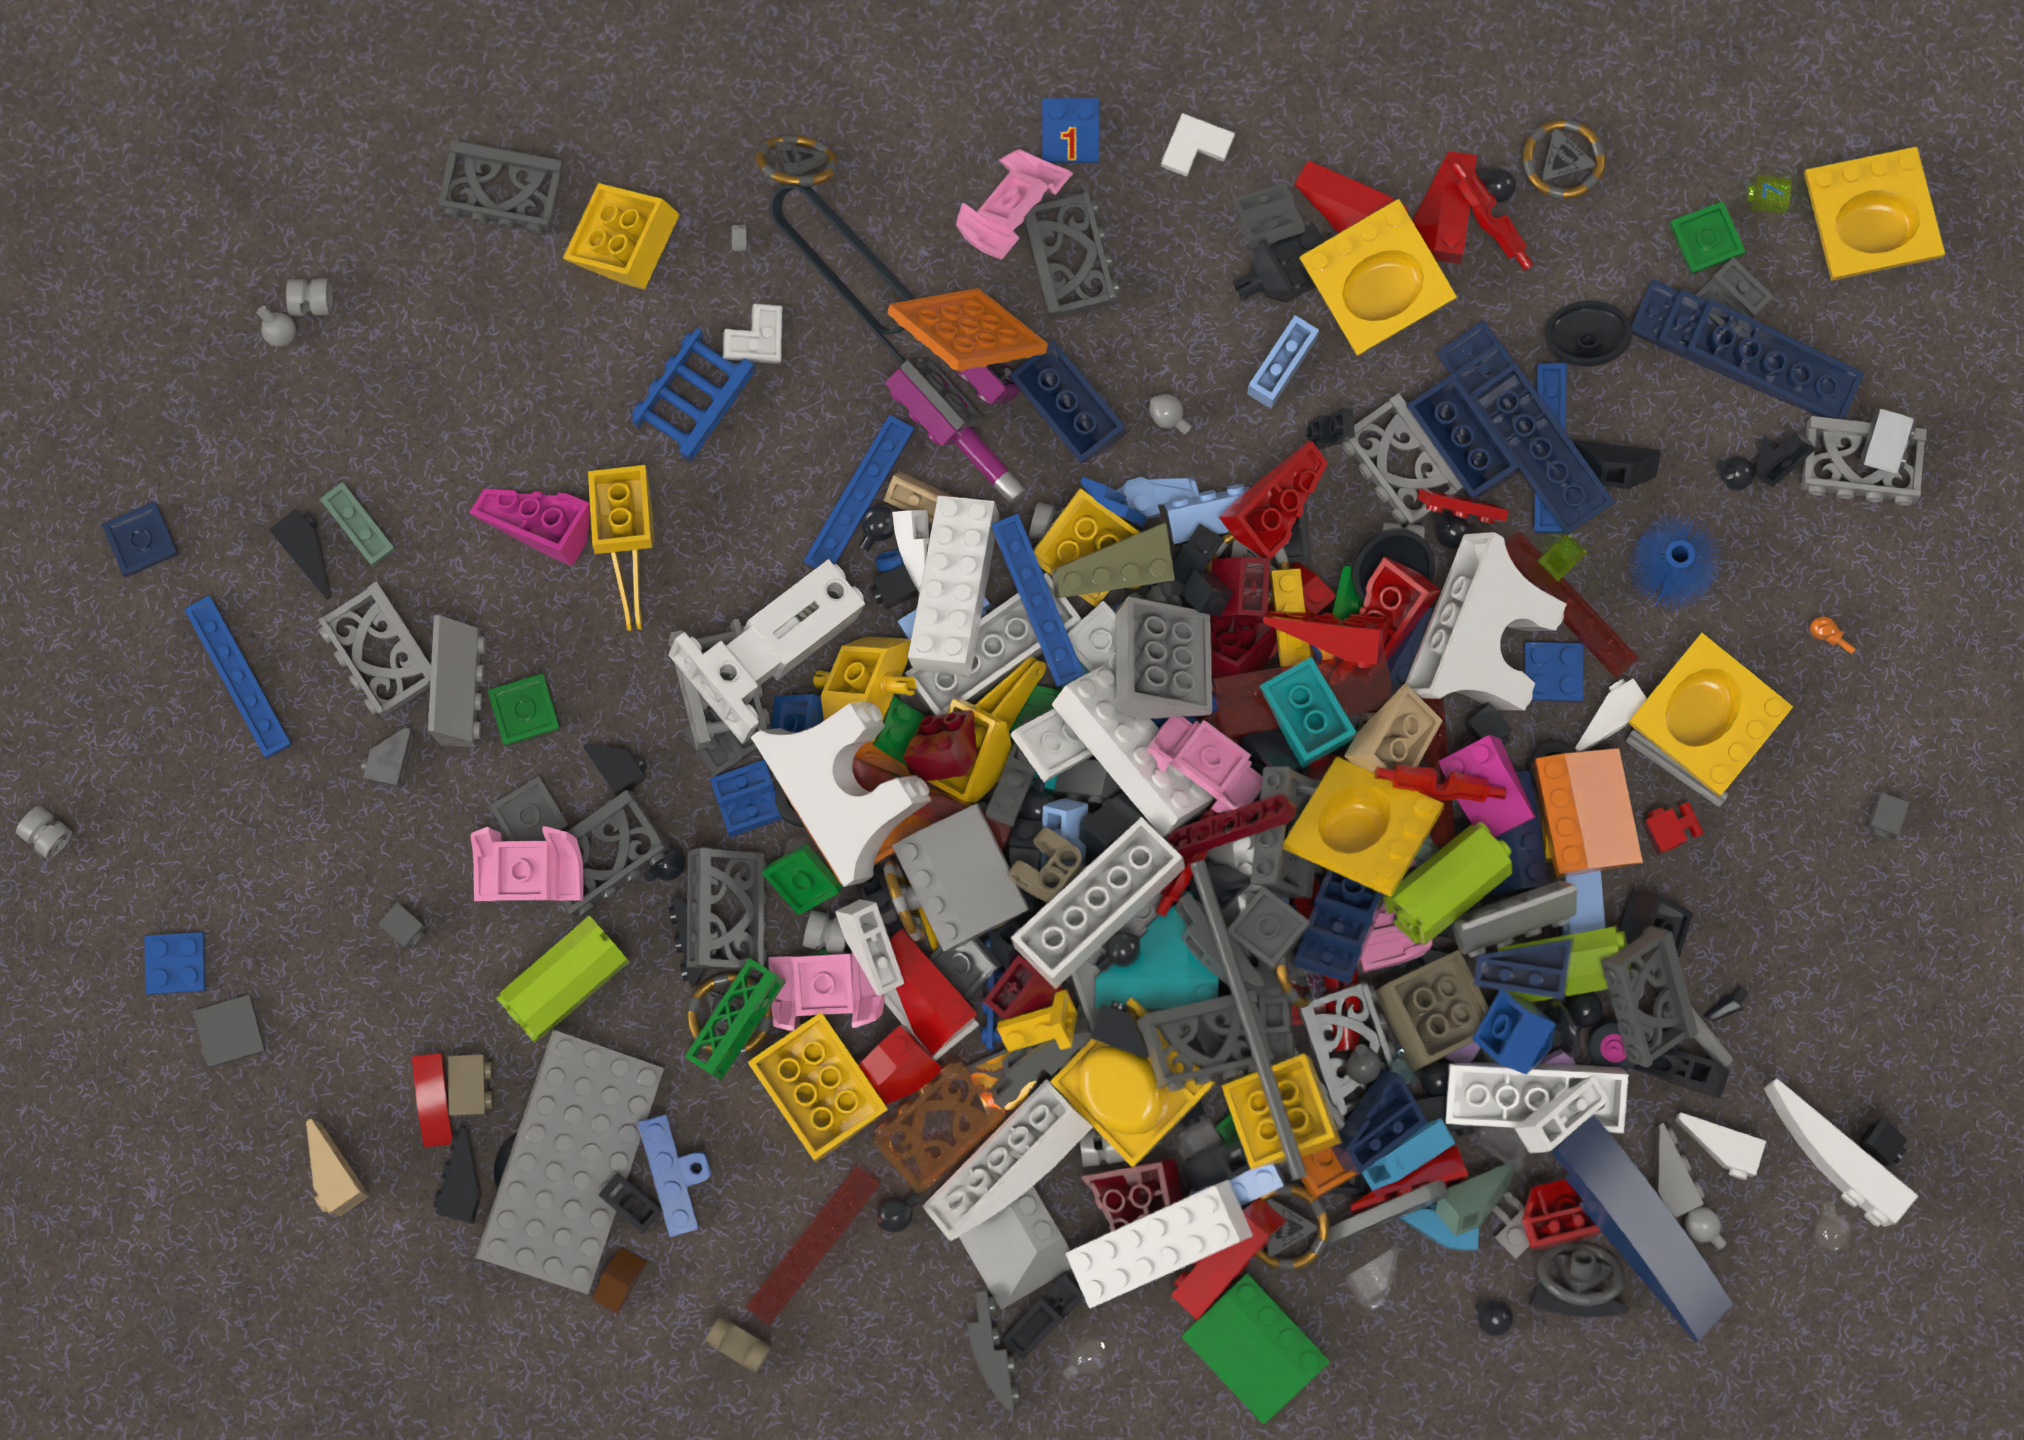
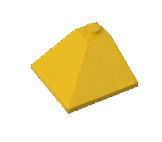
(1081, 530)

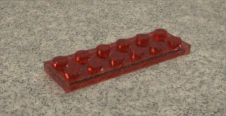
(1245, 709)

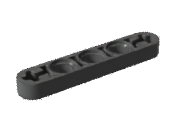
(1386, 1213)

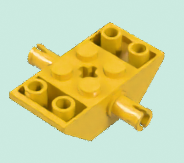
(866, 672)

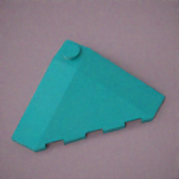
(1164, 973)

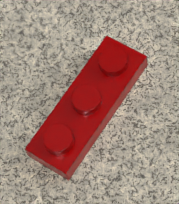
(1462, 506)

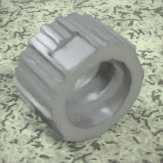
(738, 237)

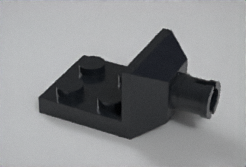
(1278, 269)

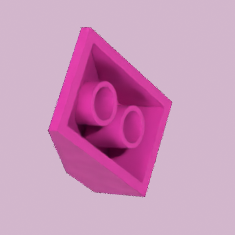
(1490, 761)

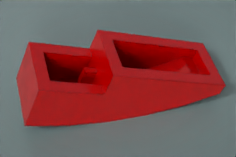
(432, 1099)

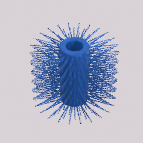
(1677, 563)

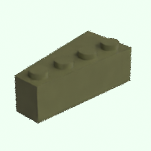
(1125, 564)

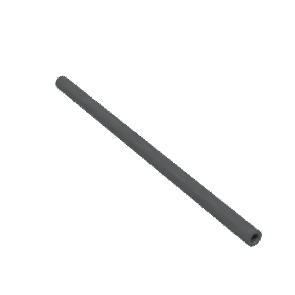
(1248, 1020)

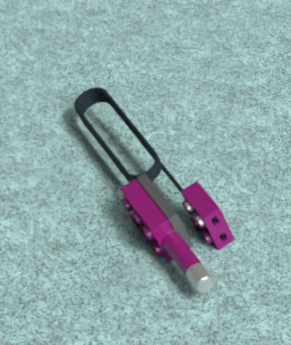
(919, 383)

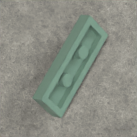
(357, 524)

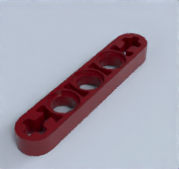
(1273, 813)

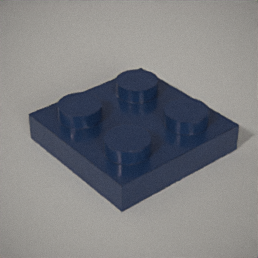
(140, 539)

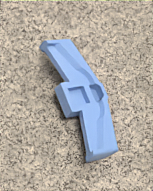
(1148, 494)

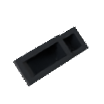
(1548, 1302)
(1044, 1316)

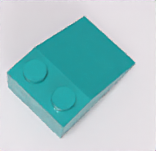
(1308, 712)

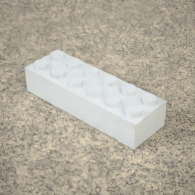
(953, 586)
(1001, 647)
(1121, 748)
(1098, 902)
(1159, 1244)

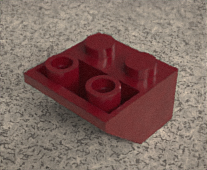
(1250, 585)
(943, 746)
(1021, 991)

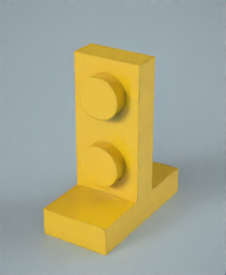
(1042, 1025)

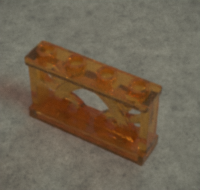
(929, 1167)

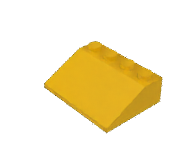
(817, 1087)

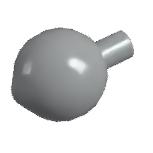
(277, 327)
(1168, 412)
(1704, 1226)

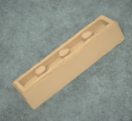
(913, 494)

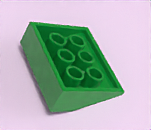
(1255, 1349)

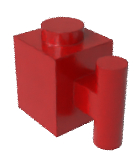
(1668, 831)

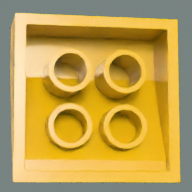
(622, 235)
(1304, 1105)

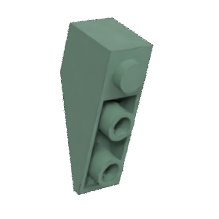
(1473, 1199)

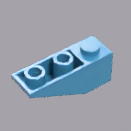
(1410, 1154)
(1431, 1226)

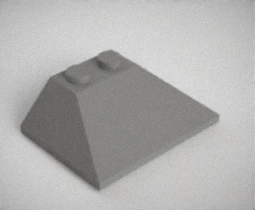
(1017, 1249)

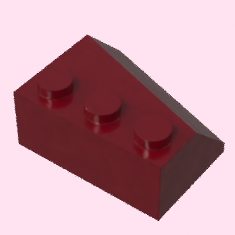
(1239, 646)
(1135, 1192)

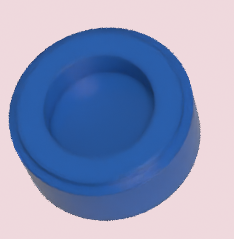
(889, 560)

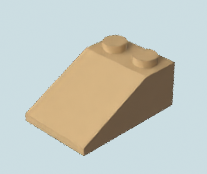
(1395, 733)
(332, 1176)

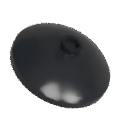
(1588, 333)
(1398, 545)

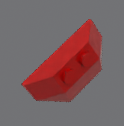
(1555, 1217)

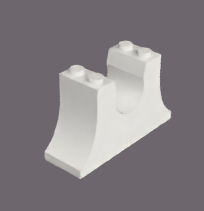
(1467, 624)
(821, 785)

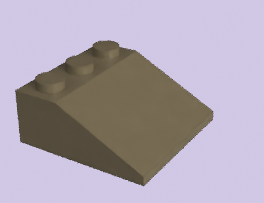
(1434, 1009)

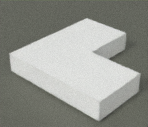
(1193, 137)
(761, 343)

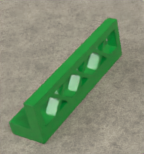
(744, 1024)

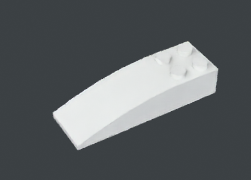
(1504, 1098)
(1841, 1160)
(1008, 1162)

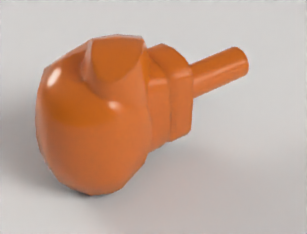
(1826, 629)

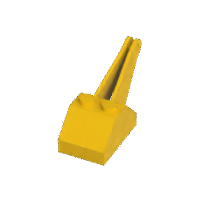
(622, 522)
(993, 721)

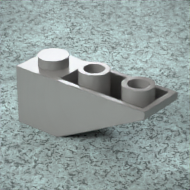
(1672, 1176)

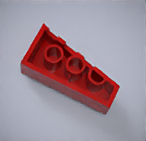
(1213, 1274)

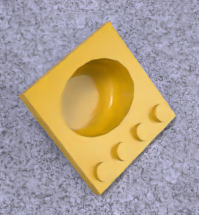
(1871, 209)
(1378, 277)
(1710, 714)
(1363, 827)
(1121, 1096)

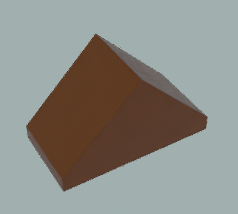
(619, 1280)

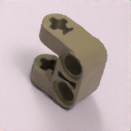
(1054, 871)
(738, 1344)

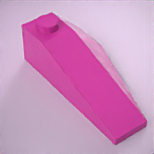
(547, 523)

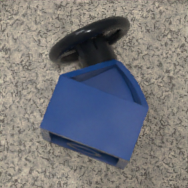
(1522, 1035)

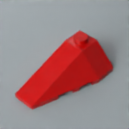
(1339, 197)
(1445, 211)
(1270, 508)
(1400, 596)
(1352, 639)
(929, 999)
(899, 1066)
(1445, 1166)

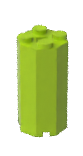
(1449, 883)
(1586, 967)
(562, 979)

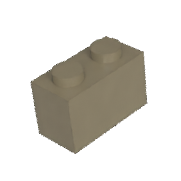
(469, 1086)

